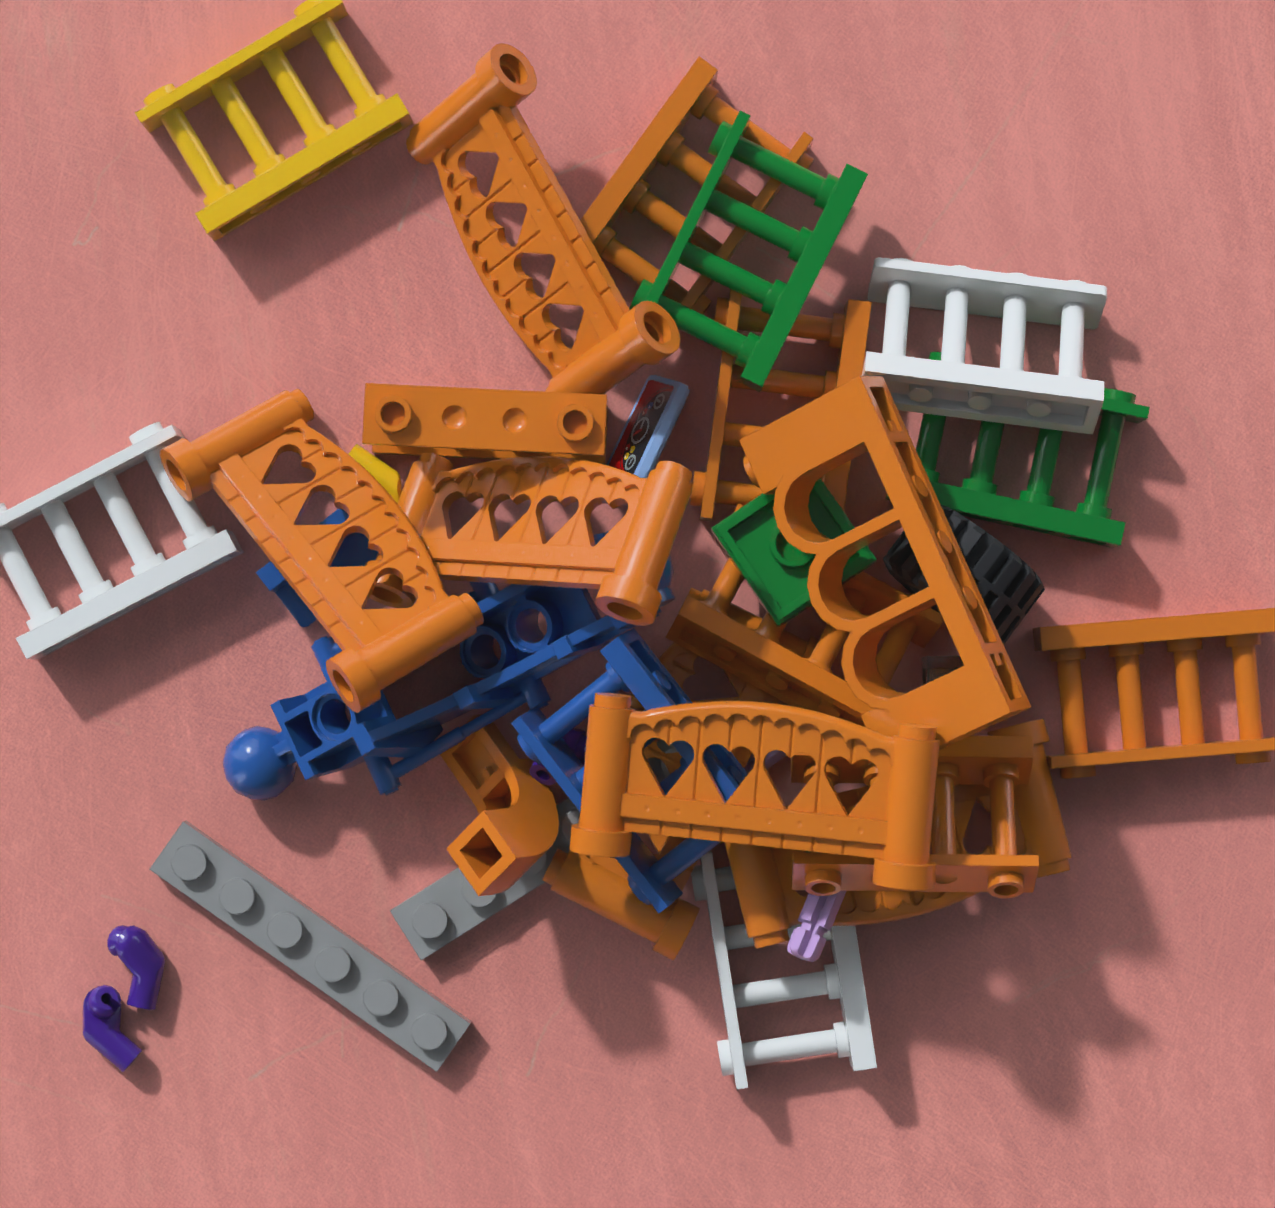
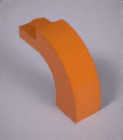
(514, 811)

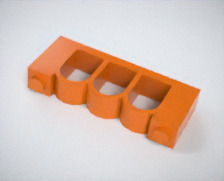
(787, 462)

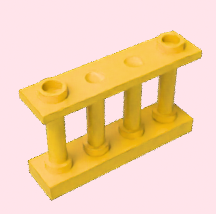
(275, 175)

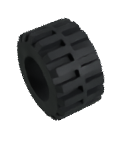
(1001, 576)

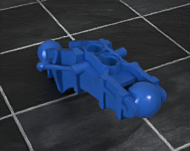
(323, 741)

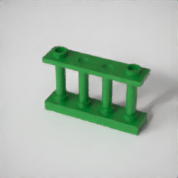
(805, 248)
(1035, 506)

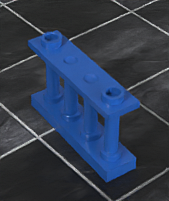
(634, 669)

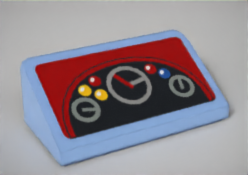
(649, 426)

